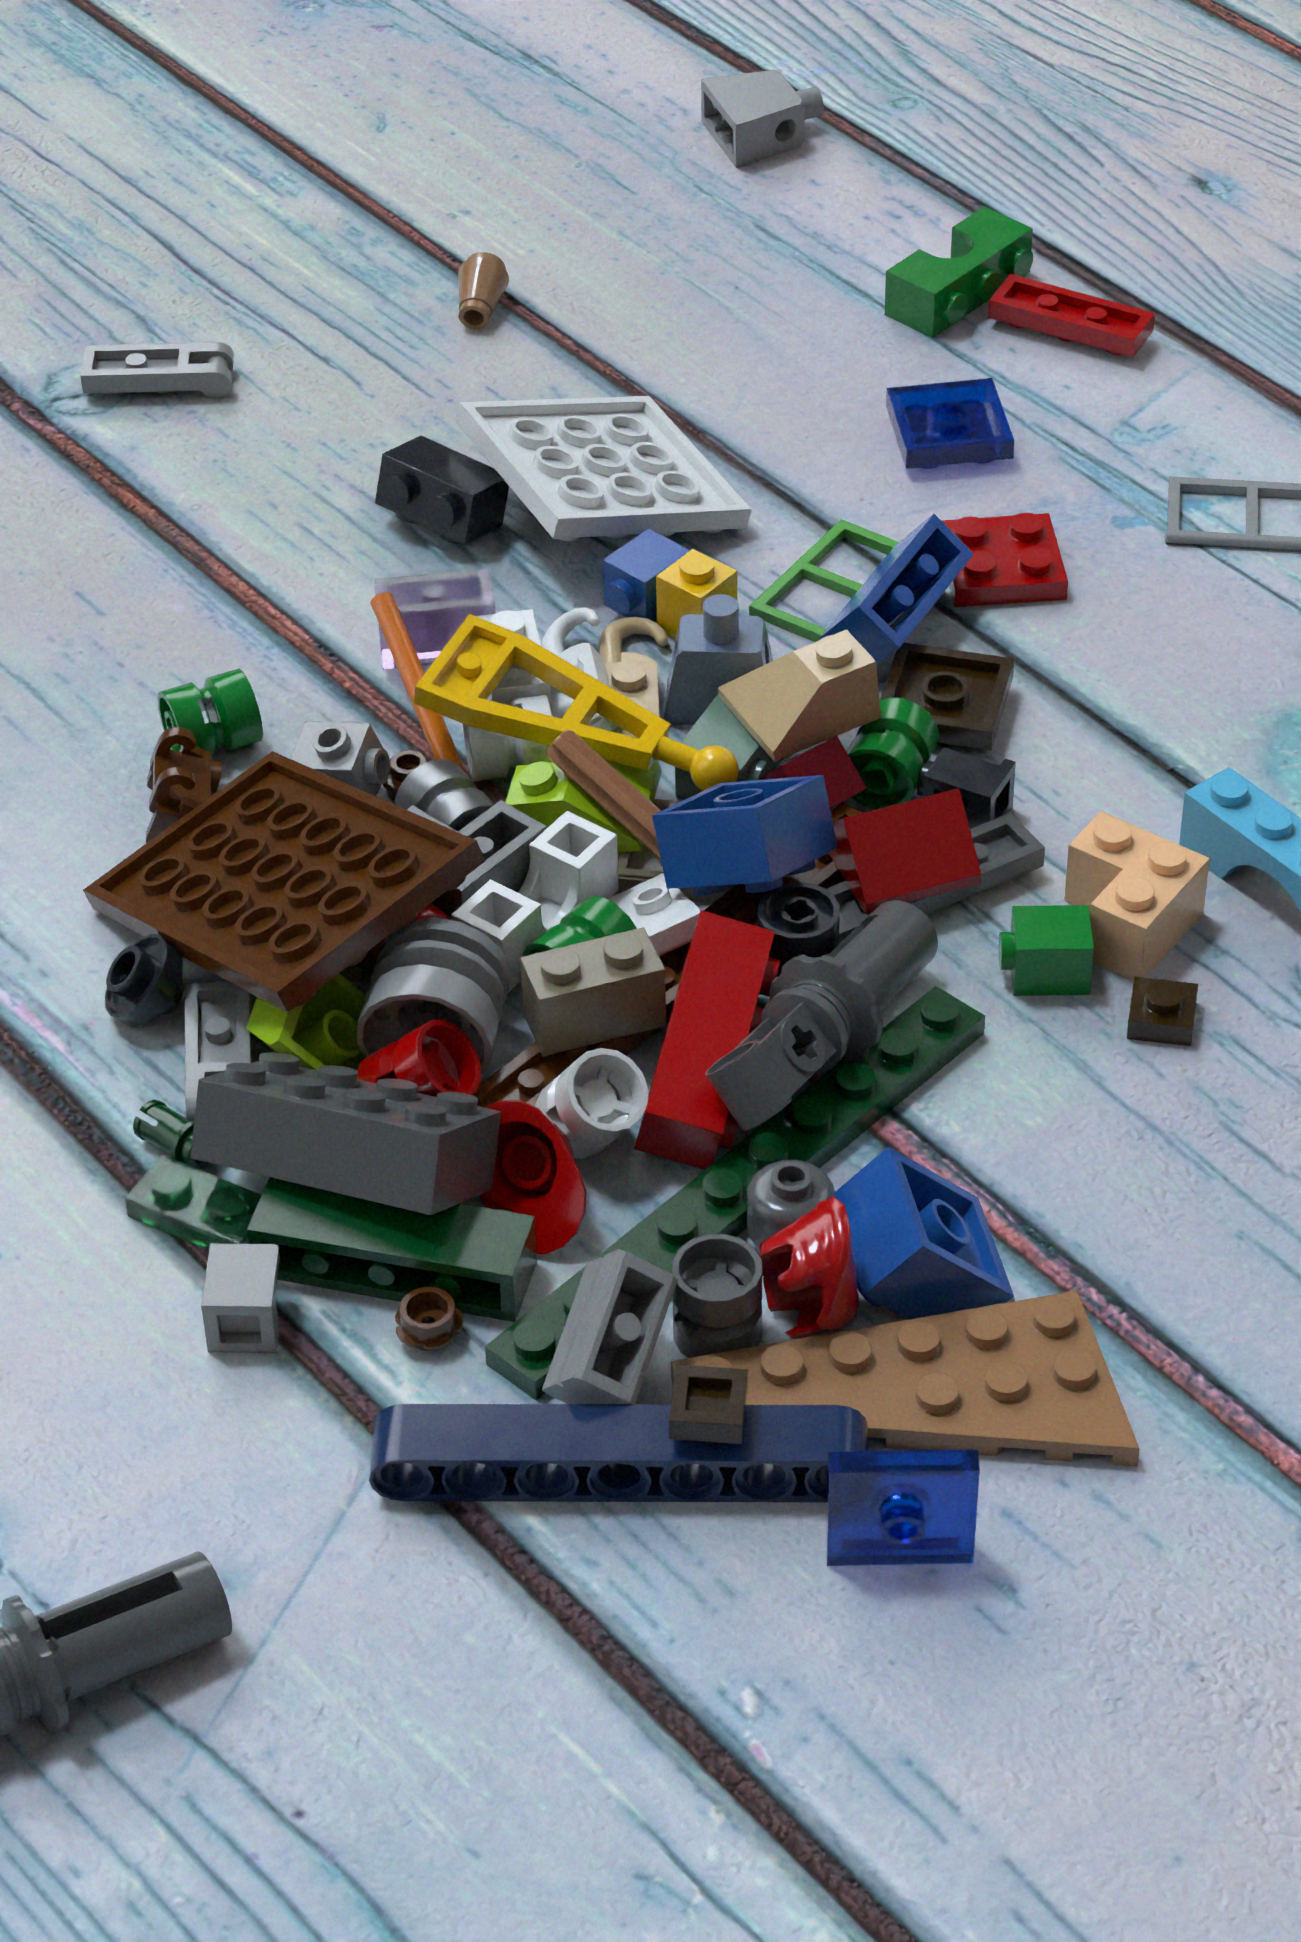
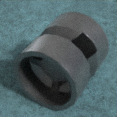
(443, 793)

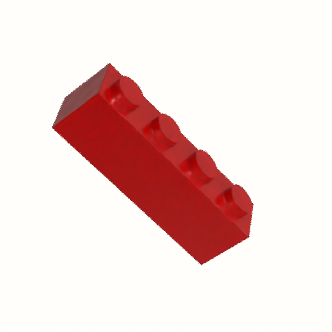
(708, 1019)

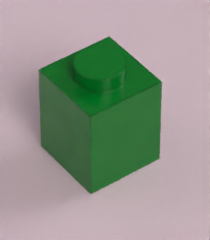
(1048, 950)

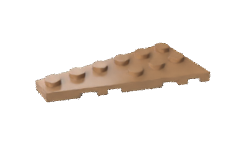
(957, 1380)

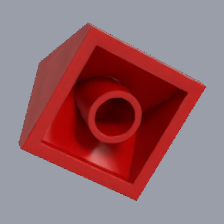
(907, 850)

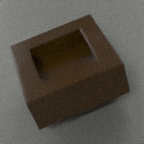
(1162, 1011)
(708, 1404)

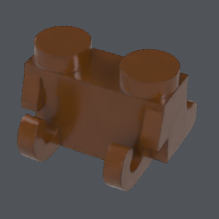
(179, 779)

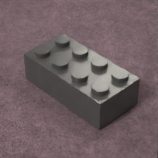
(346, 1133)

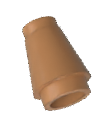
(481, 286)

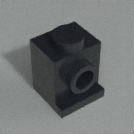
(984, 786)

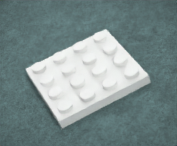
(602, 466)

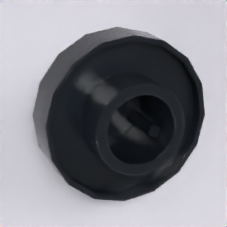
(144, 981)

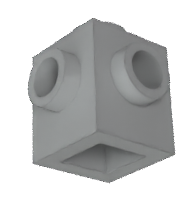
(345, 752)

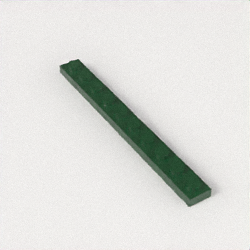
(806, 1130)

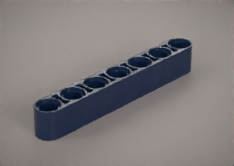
(603, 1454)

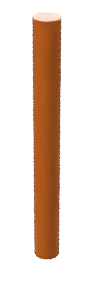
(411, 672)

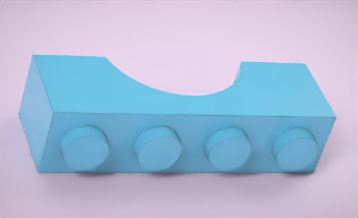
(1242, 827)

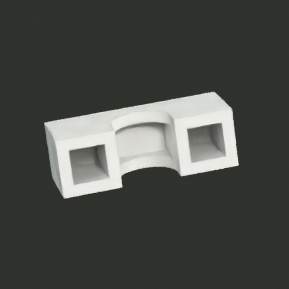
(565, 868)

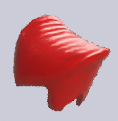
(812, 1270)

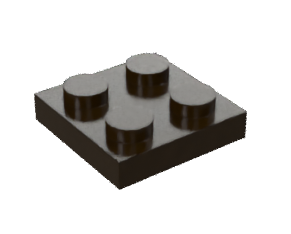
(957, 688)

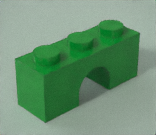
(938, 292)

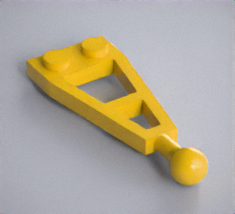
(484, 652)

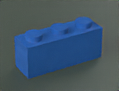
(902, 589)

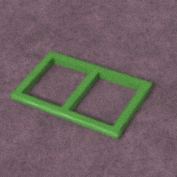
(806, 569)

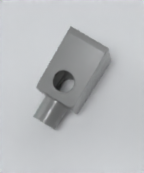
(756, 114)

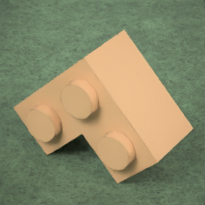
(1137, 891)

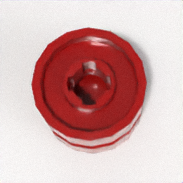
(432, 1056)

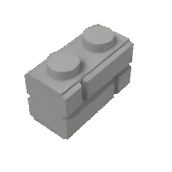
(610, 1331)

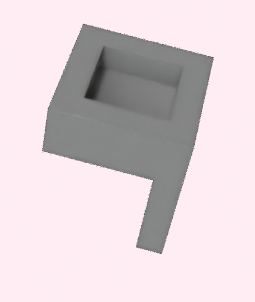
(241, 1299)

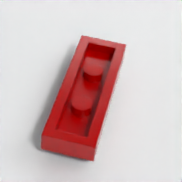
(1071, 315)

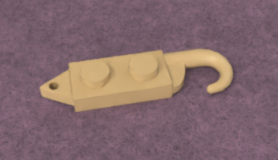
(629, 672)

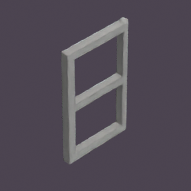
(1251, 490)

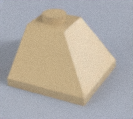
(806, 695)

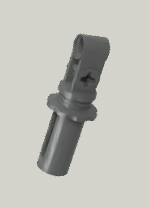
(824, 1012)
(105, 1638)

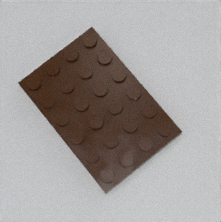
(284, 879)

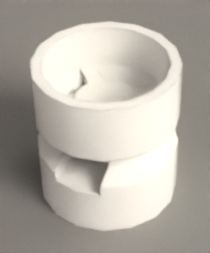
(493, 754)
(595, 1100)

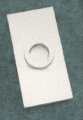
(663, 912)

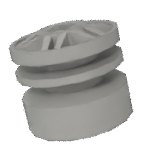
(435, 974)

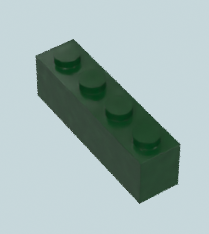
(388, 1251)

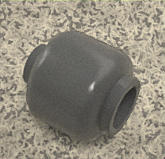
(782, 1195)

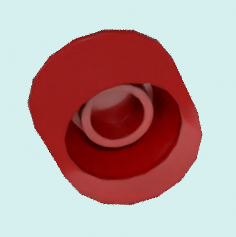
(537, 1175)

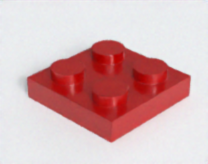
(1011, 563)

